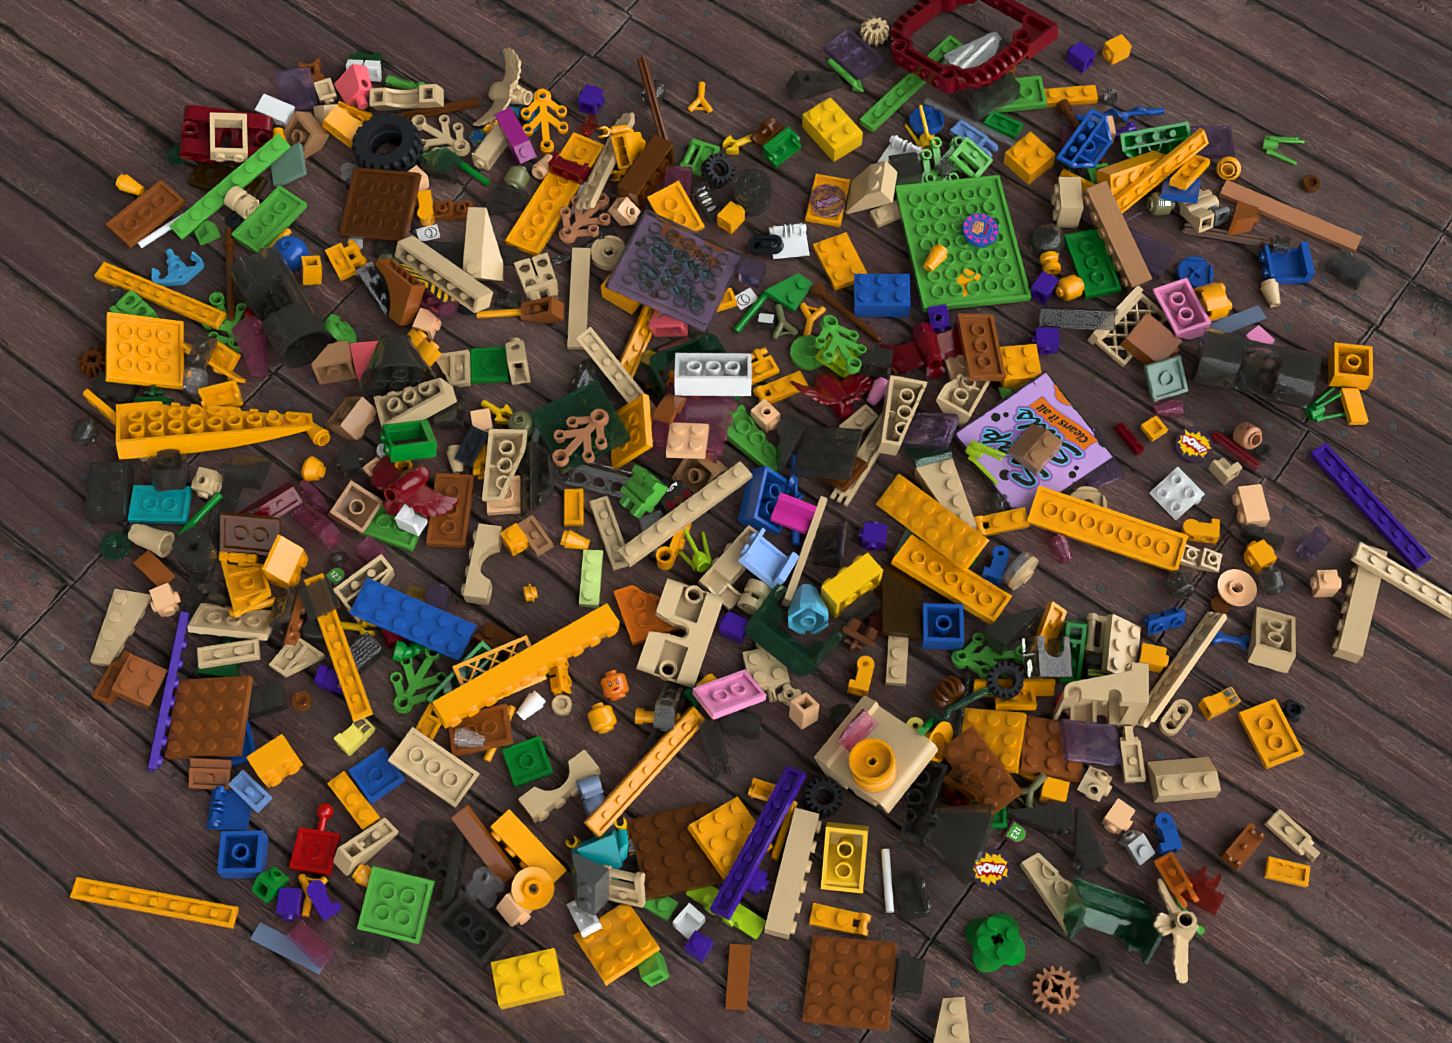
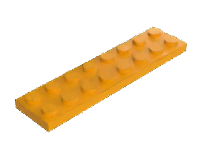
(543, 210)
(1107, 529)

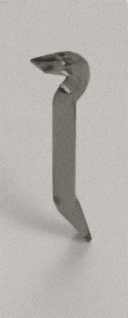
(566, 258)

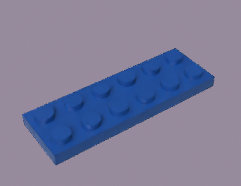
(413, 619)

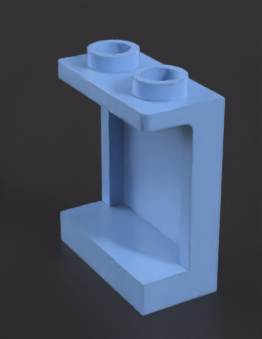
(766, 560)

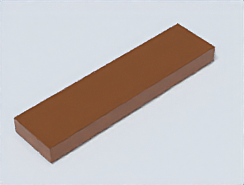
(484, 844)

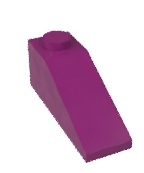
(515, 136)

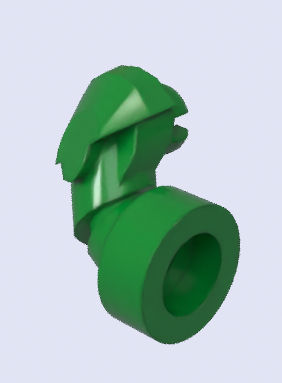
(402, 652)

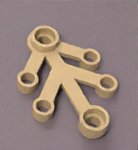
(443, 138)

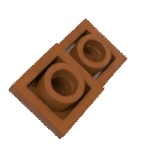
(451, 211)
(669, 407)
(154, 569)

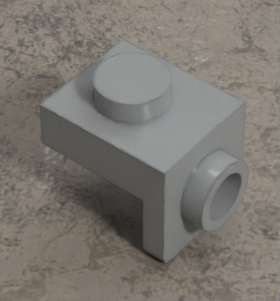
(1137, 846)

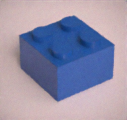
(942, 626)
(242, 854)

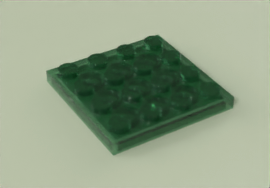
(579, 404)

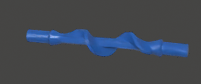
(1136, 111)
(793, 487)

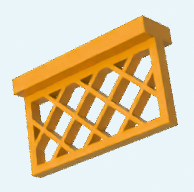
(485, 655)

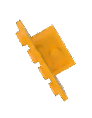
(222, 360)
(1025, 698)

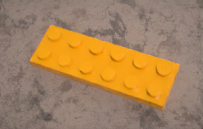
(932, 522)
(950, 581)

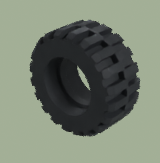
(383, 130)

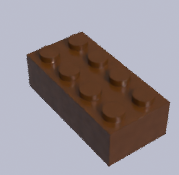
(647, 171)

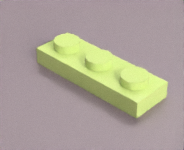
(591, 578)

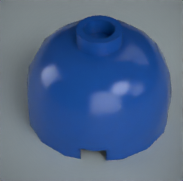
(292, 250)

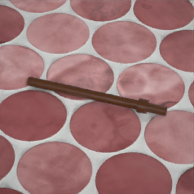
(229, 245)

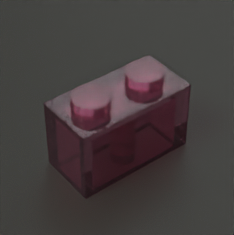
(311, 944)

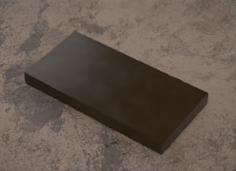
(211, 174)
(900, 604)

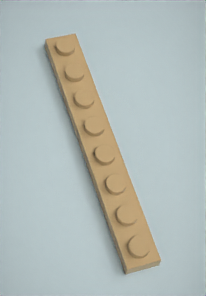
(684, 514)

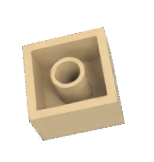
(1067, 202)

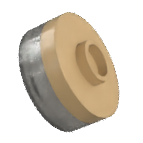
(1020, 570)

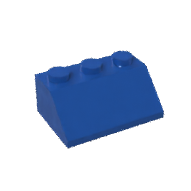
(761, 498)

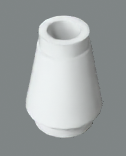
(530, 705)

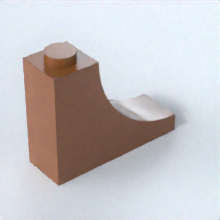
(404, 291)

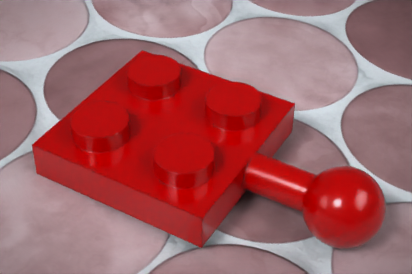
(316, 848)

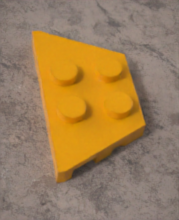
(245, 585)

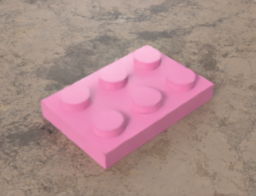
(729, 694)

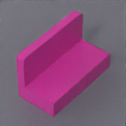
(793, 513)

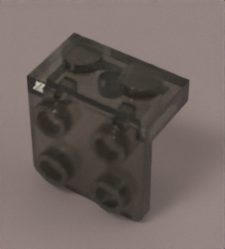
(589, 372)

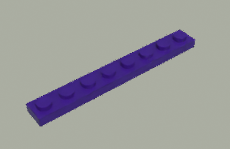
(1370, 506)
(167, 699)
(757, 843)

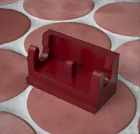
(568, 169)

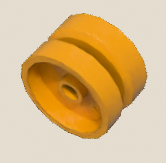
(872, 765)

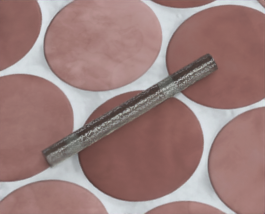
(960, 714)

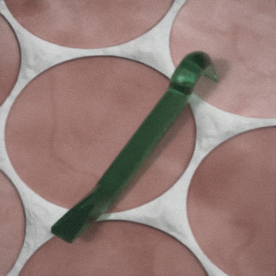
(959, 704)

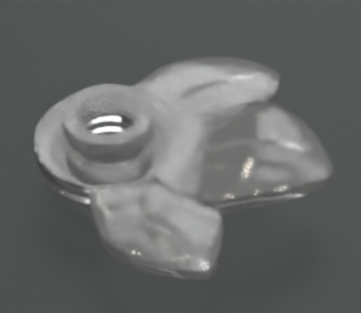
(486, 889)

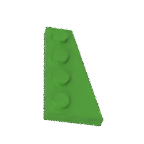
(751, 440)

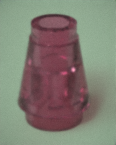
(1170, 408)
(1061, 547)

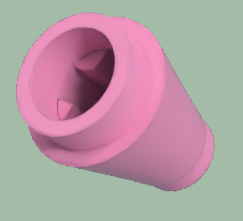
(877, 391)

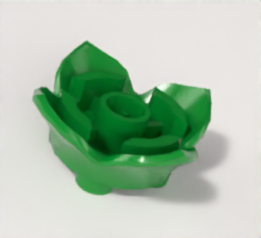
(991, 957)

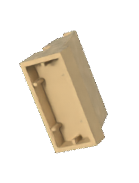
(1115, 696)
(910, 751)

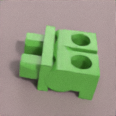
(133, 305)
(642, 490)

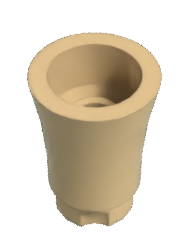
(152, 539)

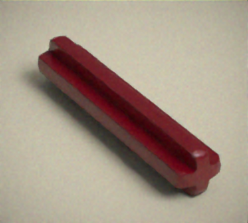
(1235, 450)

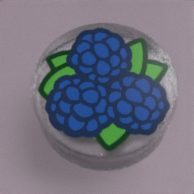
(477, 137)

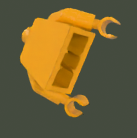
(625, 145)

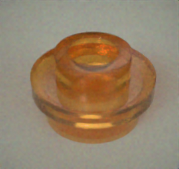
(299, 696)

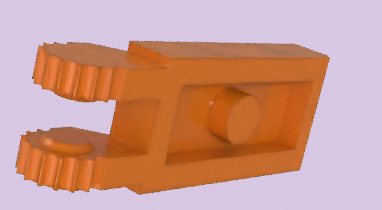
(1175, 877)

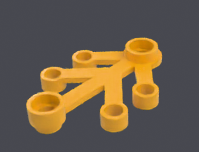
(543, 118)

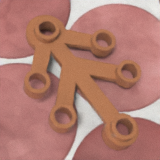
(570, 233)
(582, 435)

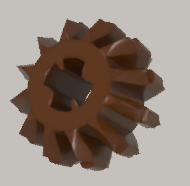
(92, 362)
(947, 691)

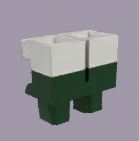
(372, 62)

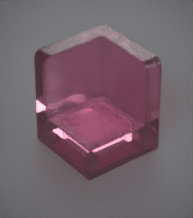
(369, 550)

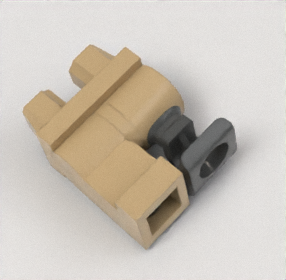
(1205, 211)

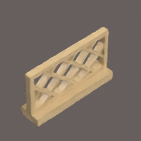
(1125, 308)

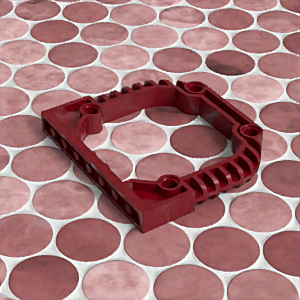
(1028, 41)

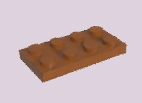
(145, 213)
(980, 347)
(453, 527)
(973, 752)

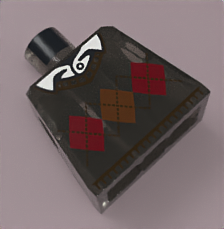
(674, 496)

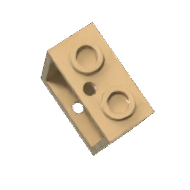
(228, 120)

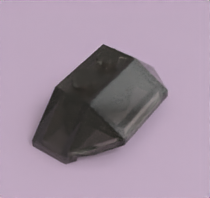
(535, 478)

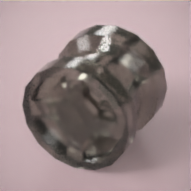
(944, 167)
(1280, 245)
(115, 293)

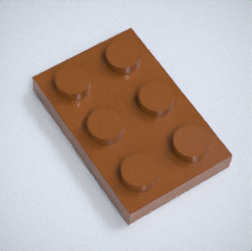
(492, 723)

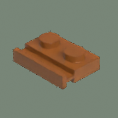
(209, 773)

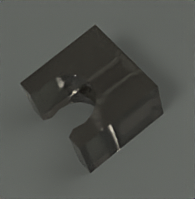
(1044, 665)

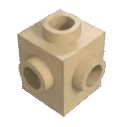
(206, 482)
(1095, 784)

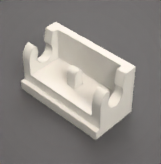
(277, 109)

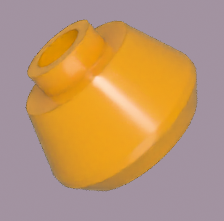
(1228, 168)
(313, 469)

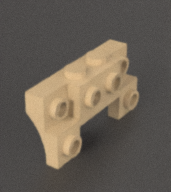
(726, 571)

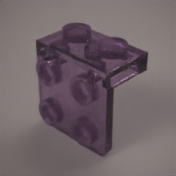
(297, 88)

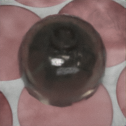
(1046, 238)

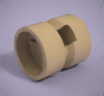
(240, 201)
(754, 596)

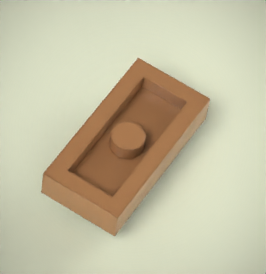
(535, 535)

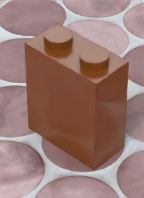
(1151, 341)

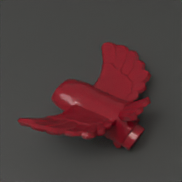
(926, 350)
(837, 393)
(410, 489)

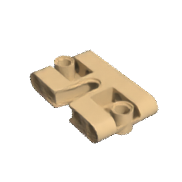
(686, 652)

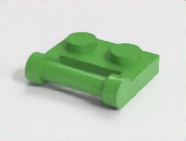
(705, 151)
(973, 155)

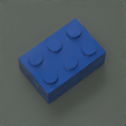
(881, 295)

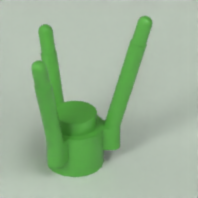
(1272, 142)

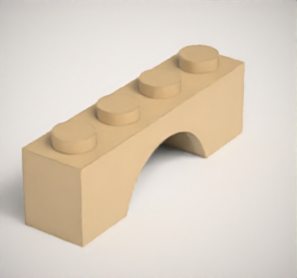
(422, 97)
(477, 586)
(539, 802)

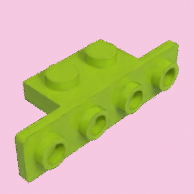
(742, 917)

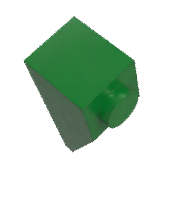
(1077, 634)

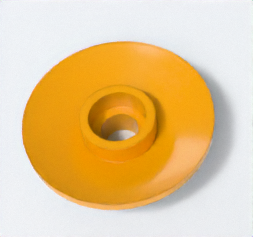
(536, 899)

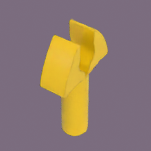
(735, 144)
(498, 412)
(358, 627)

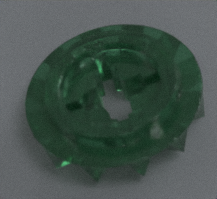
(110, 541)

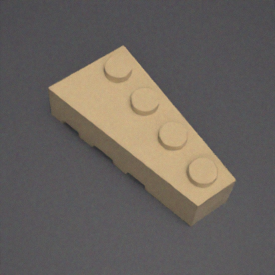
(415, 402)
(899, 406)
(944, 485)

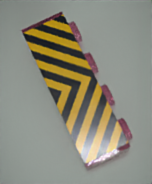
(435, 299)

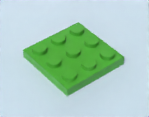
(396, 904)

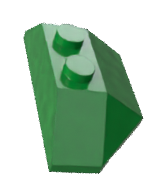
(1158, 139)
(450, 682)

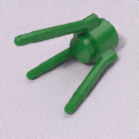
(1315, 409)

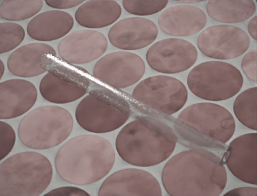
(954, 115)

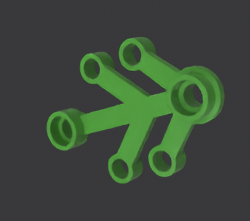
(937, 158)
(228, 325)
(830, 325)
(985, 656)
(415, 683)

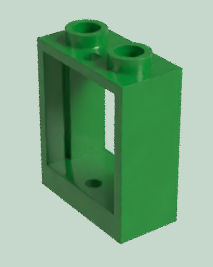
(407, 431)

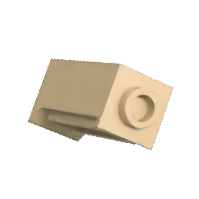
(490, 149)

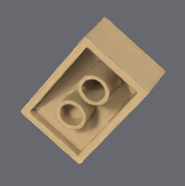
(872, 187)
(1272, 640)

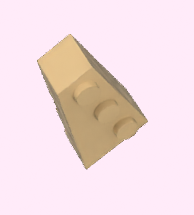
(377, 570)
(952, 1022)

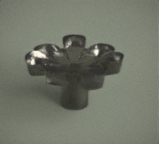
(1000, 502)

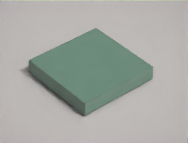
(289, 166)
(1165, 378)

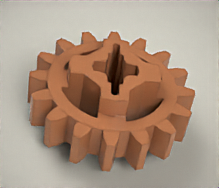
(1060, 997)

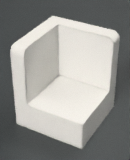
(409, 521)
(688, 921)

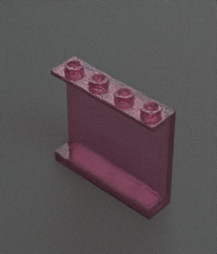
(710, 410)

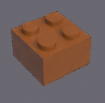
(138, 681)

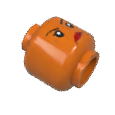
(614, 685)

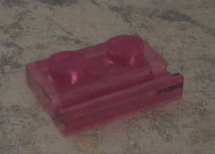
(682, 174)

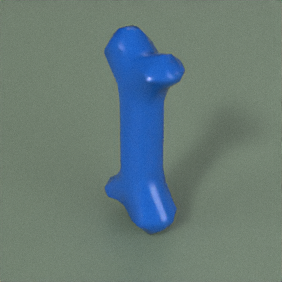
(1240, 641)

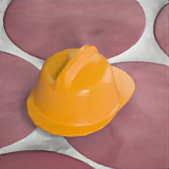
(940, 737)

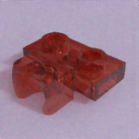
(1205, 890)

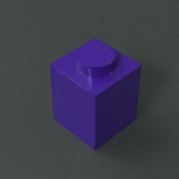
(1080, 56)
(1044, 287)
(733, 627)
(290, 903)
(698, 947)

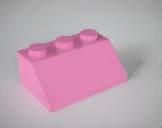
(1182, 309)

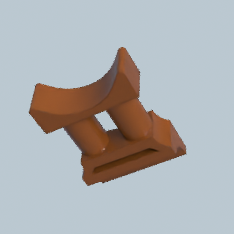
(315, 66)

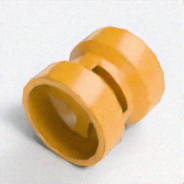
(1049, 262)

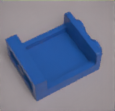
(1288, 269)

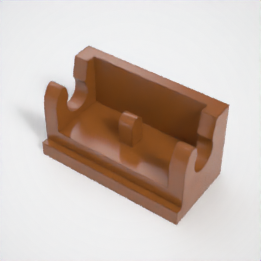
(1242, 847)

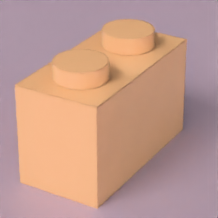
(1251, 505)

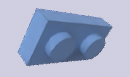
(250, 791)

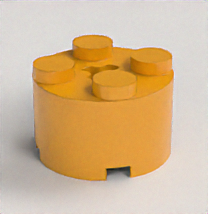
(1214, 300)

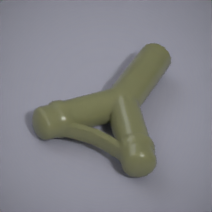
(782, 323)
(1029, 791)

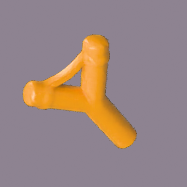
(700, 100)
(810, 318)
(303, 880)

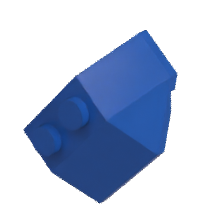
(1088, 142)

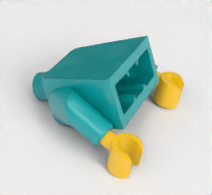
(605, 850)

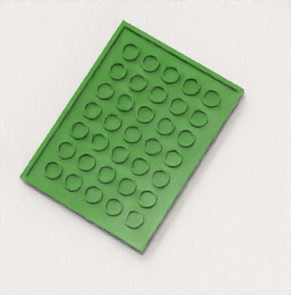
(935, 215)

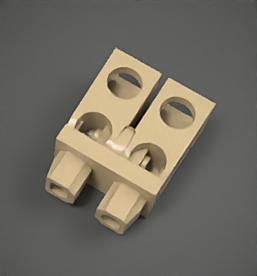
(537, 285)

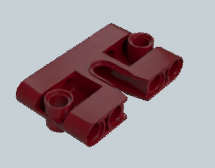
(196, 145)

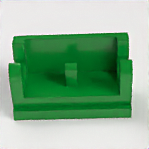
(781, 147)

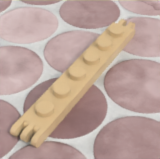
(602, 169)
(868, 453)
(1181, 666)

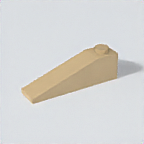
(481, 250)
(961, 397)
(503, 456)

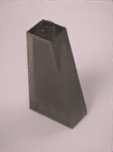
(974, 52)

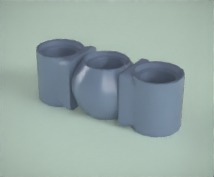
(590, 790)

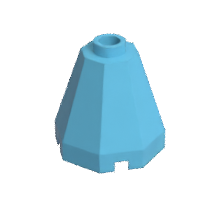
(807, 611)

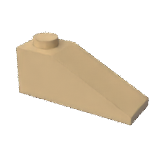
(364, 846)

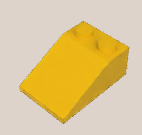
(844, 857)

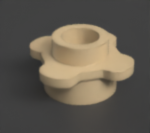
(787, 689)

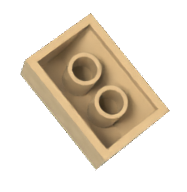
(1183, 779)

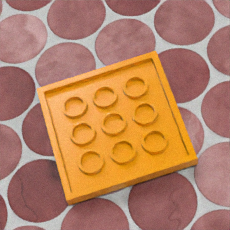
(144, 351)

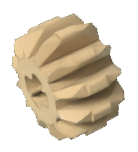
(874, 31)

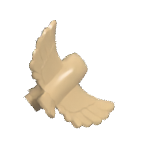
(508, 90)
(1182, 926)

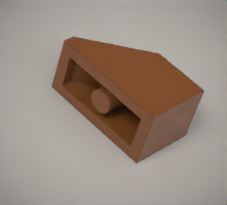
(1243, 218)
(543, 310)

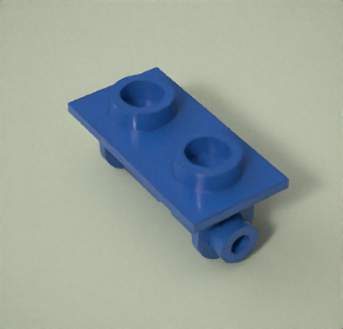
(1171, 619)

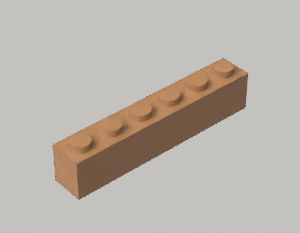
(1116, 236)

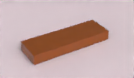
(738, 977)

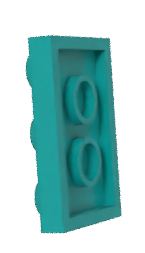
(156, 507)

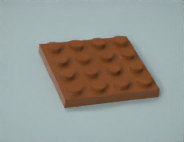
(209, 717)
(850, 983)

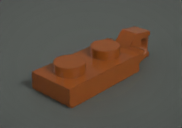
(295, 622)
(104, 688)

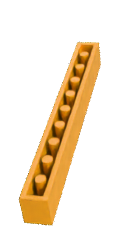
(525, 666)

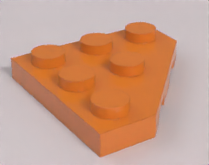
(639, 612)

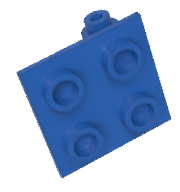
(227, 811)

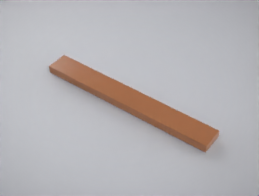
(1292, 217)

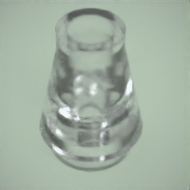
(467, 738)

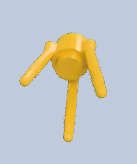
(925, 138)

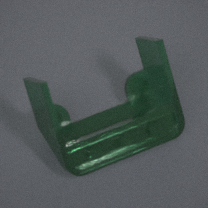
(657, 358)
(765, 631)
(1113, 915)

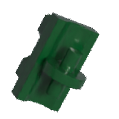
(154, 396)

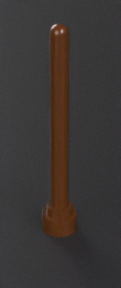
(1064, 108)
(820, 291)

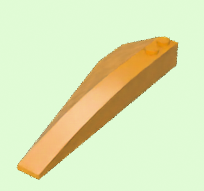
(153, 427)

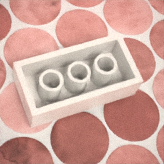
(713, 374)

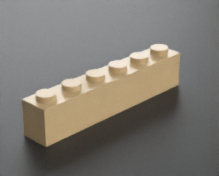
(443, 274)
(1357, 613)
(791, 874)

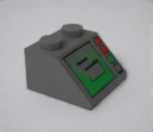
(589, 884)

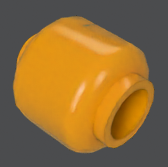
(1069, 287)
(602, 718)

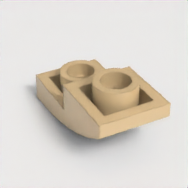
(1201, 559)

